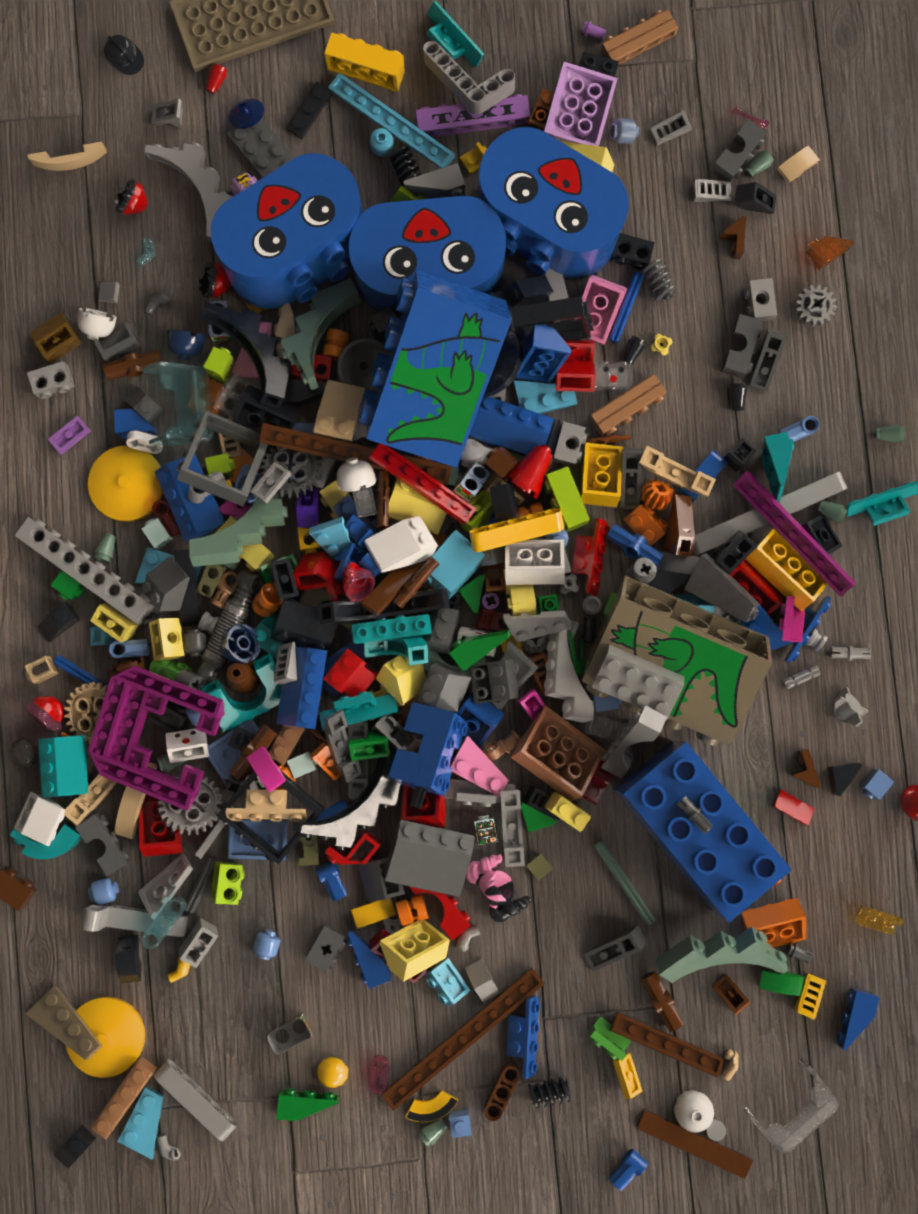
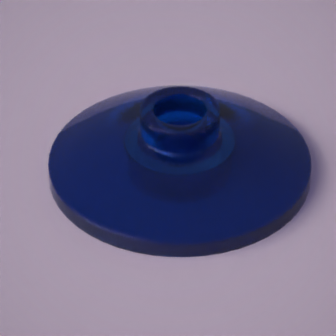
(246, 113)

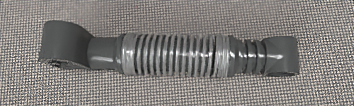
(212, 658)

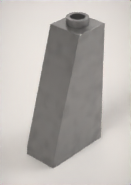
(720, 589)

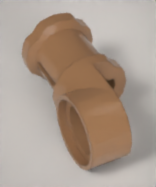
(224, 590)
(497, 749)

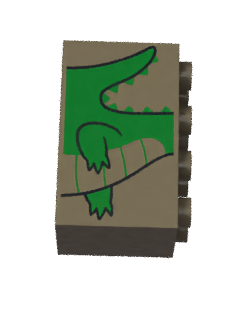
(715, 655)

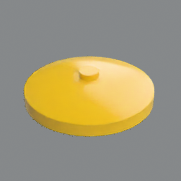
(124, 483)
(118, 1030)

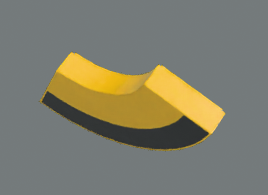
(431, 1109)

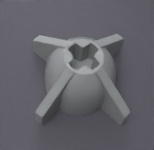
(848, 708)

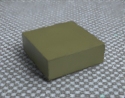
(539, 866)

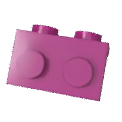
(793, 622)

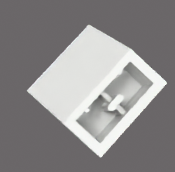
(40, 818)

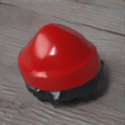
(132, 200)
(214, 280)

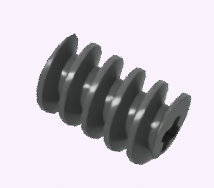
(659, 281)
(642, 570)

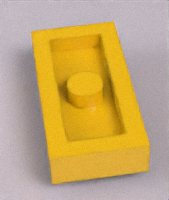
(627, 1077)

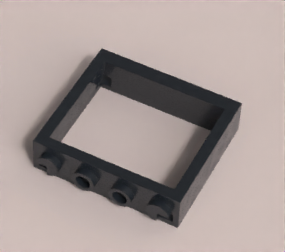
(554, 311)
(258, 842)

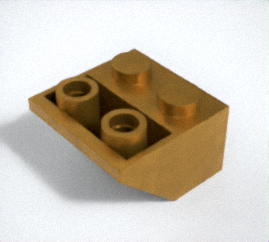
(55, 338)

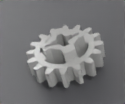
(811, 298)

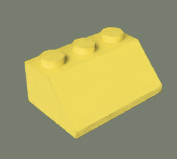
(408, 503)
(414, 949)

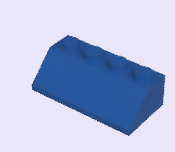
(542, 354)
(510, 426)
(192, 518)
(301, 697)

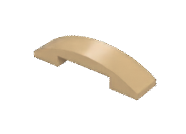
(68, 162)
(676, 473)
(86, 803)
(129, 810)

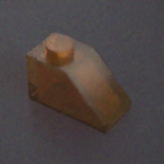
(827, 250)

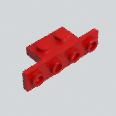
(589, 555)

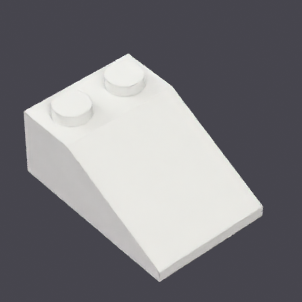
(401, 544)

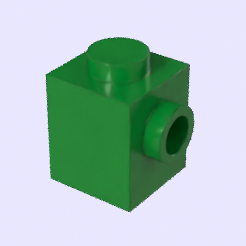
(67, 586)

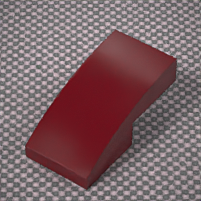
(597, 784)

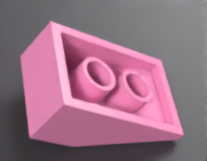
(604, 302)

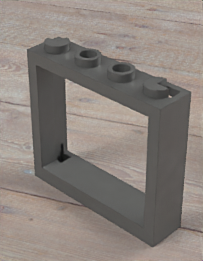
(232, 431)

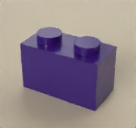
(308, 508)

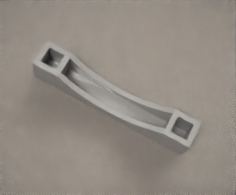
(643, 727)

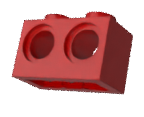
(319, 361)

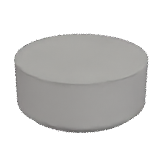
(716, 1130)

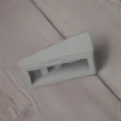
(673, 134)
(702, 183)
(286, 669)

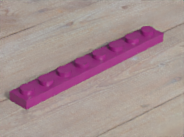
(794, 534)

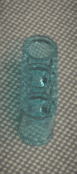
(156, 928)

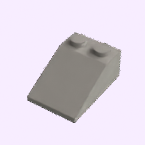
(438, 183)

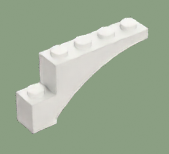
(563, 681)

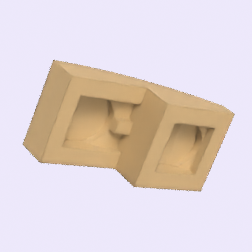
(798, 164)

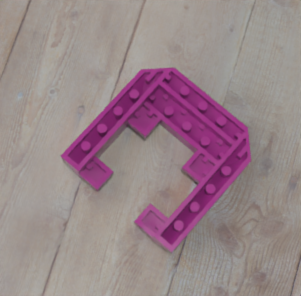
(121, 724)

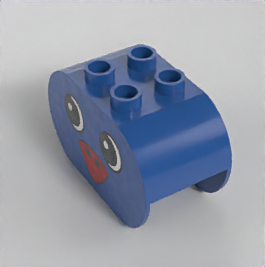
(552, 202)
(288, 231)
(439, 236)

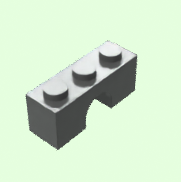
(748, 138)
(747, 330)
(97, 828)

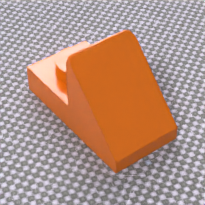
(324, 759)

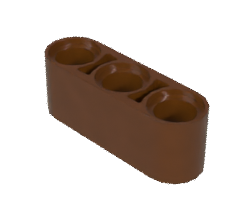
(501, 1100)

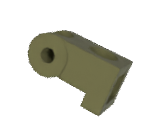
(210, 580)
(310, 850)

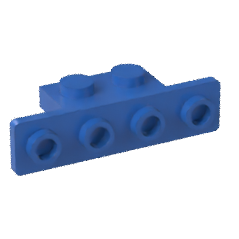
(811, 621)
(523, 1036)

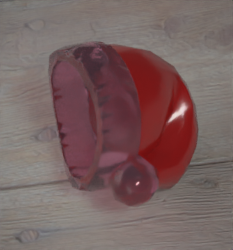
(357, 582)
(47, 712)
(909, 802)

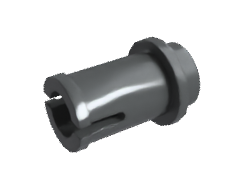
(799, 953)

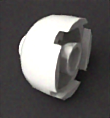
(95, 323)
(474, 452)
(355, 474)
(694, 1111)

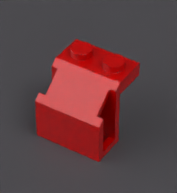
(578, 369)
(318, 573)
(351, 675)
(342, 858)

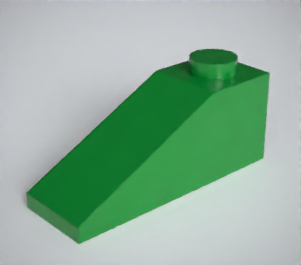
(475, 647)

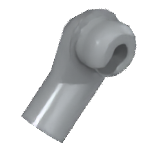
(167, 1150)

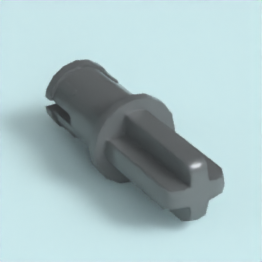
(694, 814)

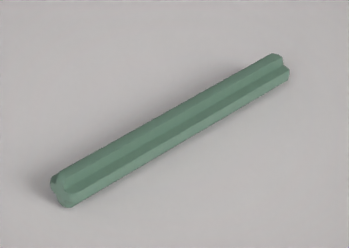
(624, 882)

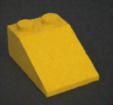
(601, 475)

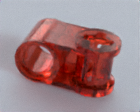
(491, 620)

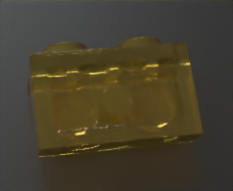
(878, 920)

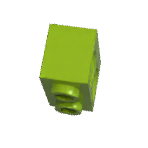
(221, 883)

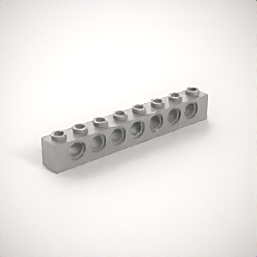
(29, 535)

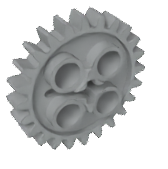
(180, 817)

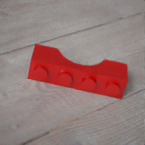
(454, 921)

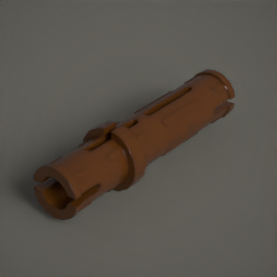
(383, 492)
(416, 582)

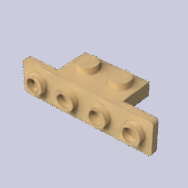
(266, 805)

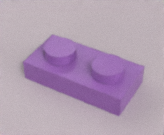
(69, 435)

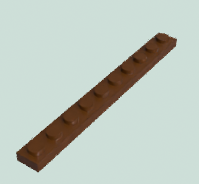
(341, 449)
(462, 1039)

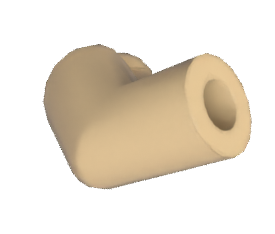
(732, 1066)

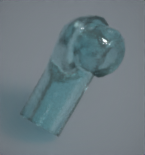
(149, 252)

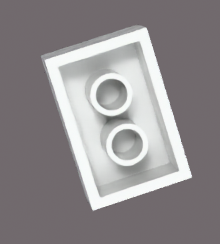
(535, 562)

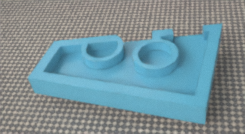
(543, 397)
(331, 536)

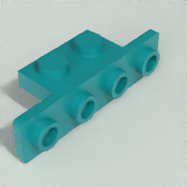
(451, 36)
(884, 505)
(389, 629)
(361, 707)

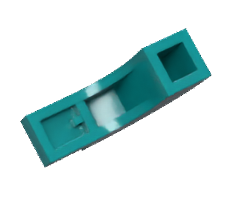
(412, 648)
(62, 843)

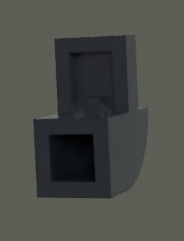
(127, 959)

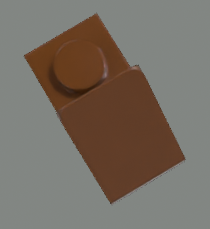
(737, 233)
(808, 774)

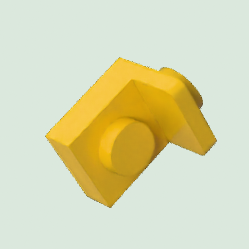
(473, 158)

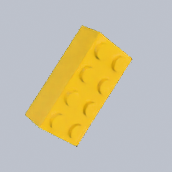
(365, 61)
(786, 569)

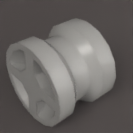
(208, 623)
(816, 640)

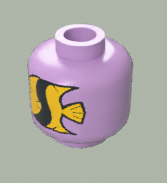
(242, 182)

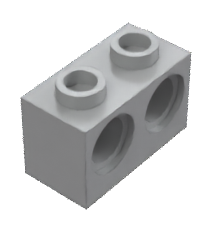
(50, 375)

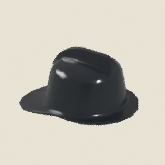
(124, 54)

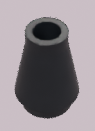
(634, 349)
(738, 396)

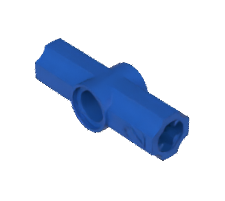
(634, 545)

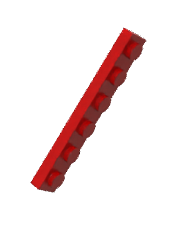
(422, 483)

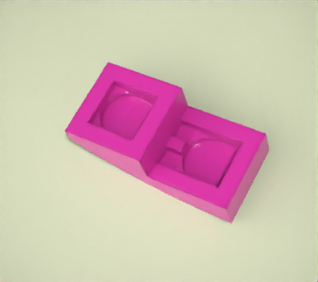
(266, 769)

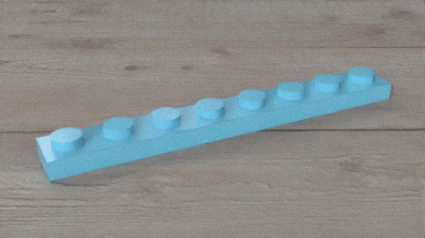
(392, 121)

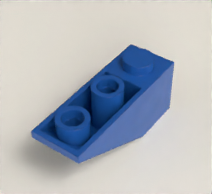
(372, 966)
(859, 1013)

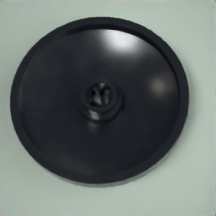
(507, 364)

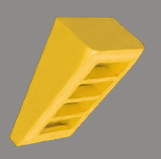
(817, 997)

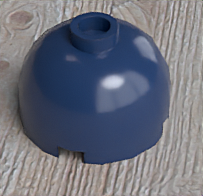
(185, 343)
(240, 644)

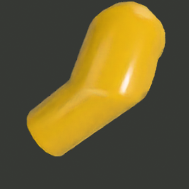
(182, 970)

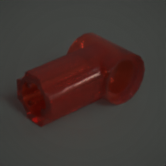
(167, 518)

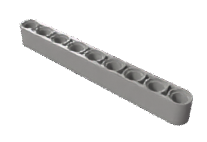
(754, 520)

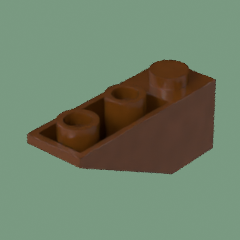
(680, 529)

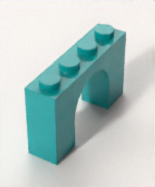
(239, 712)

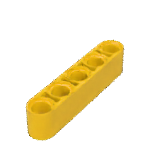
(516, 530)

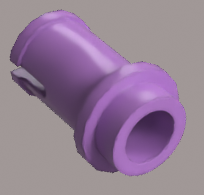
(593, 31)

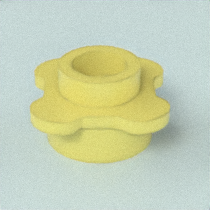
(665, 341)

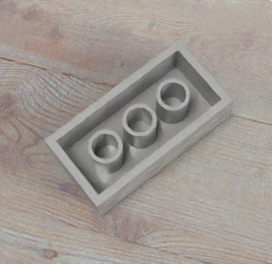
(638, 681)

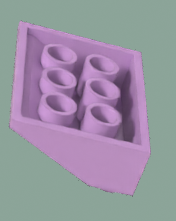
(580, 105)

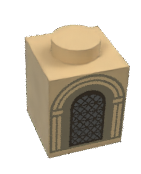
(41, 670)

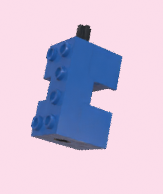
(429, 769)

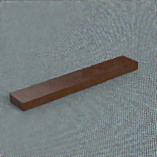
(394, 582)
(667, 1044)
(694, 1144)

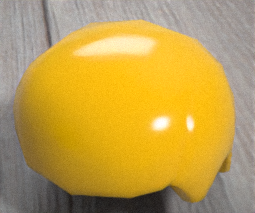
(332, 1072)

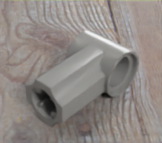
(199, 497)

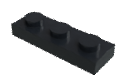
(309, 110)

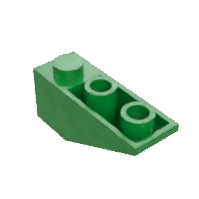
(298, 1105)

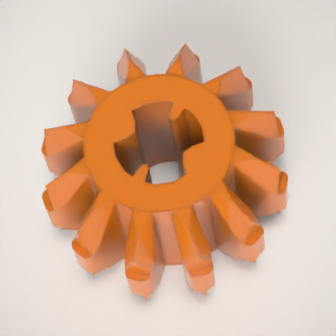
(657, 494)

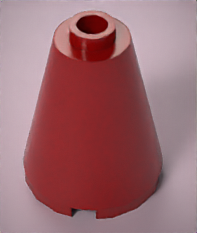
(531, 471)

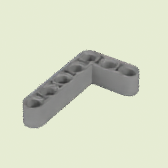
(473, 96)
(129, 918)

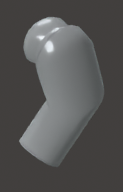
(464, 938)

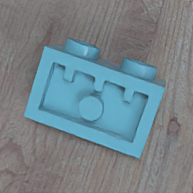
(447, 983)

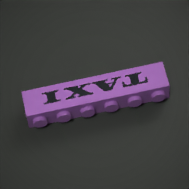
(458, 119)

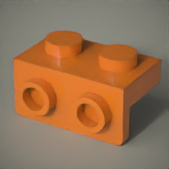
(647, 523)

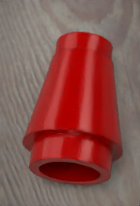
(216, 77)

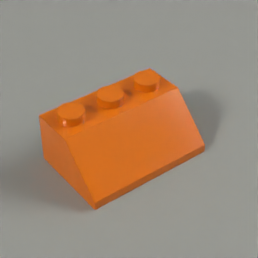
(780, 922)

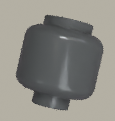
(194, 643)

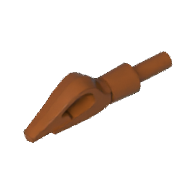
(610, 439)

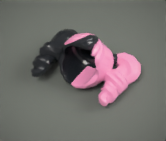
(496, 887)

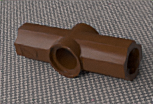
(131, 365)
(242, 767)
(662, 1001)

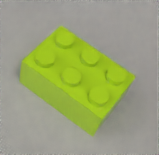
(567, 498)

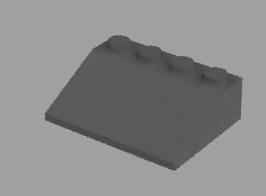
(429, 858)

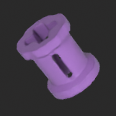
(488, 596)

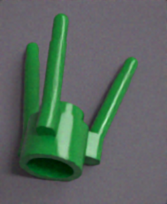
(578, 663)

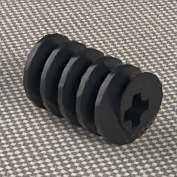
(403, 164)
(549, 1093)

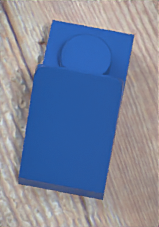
(359, 530)
(349, 554)

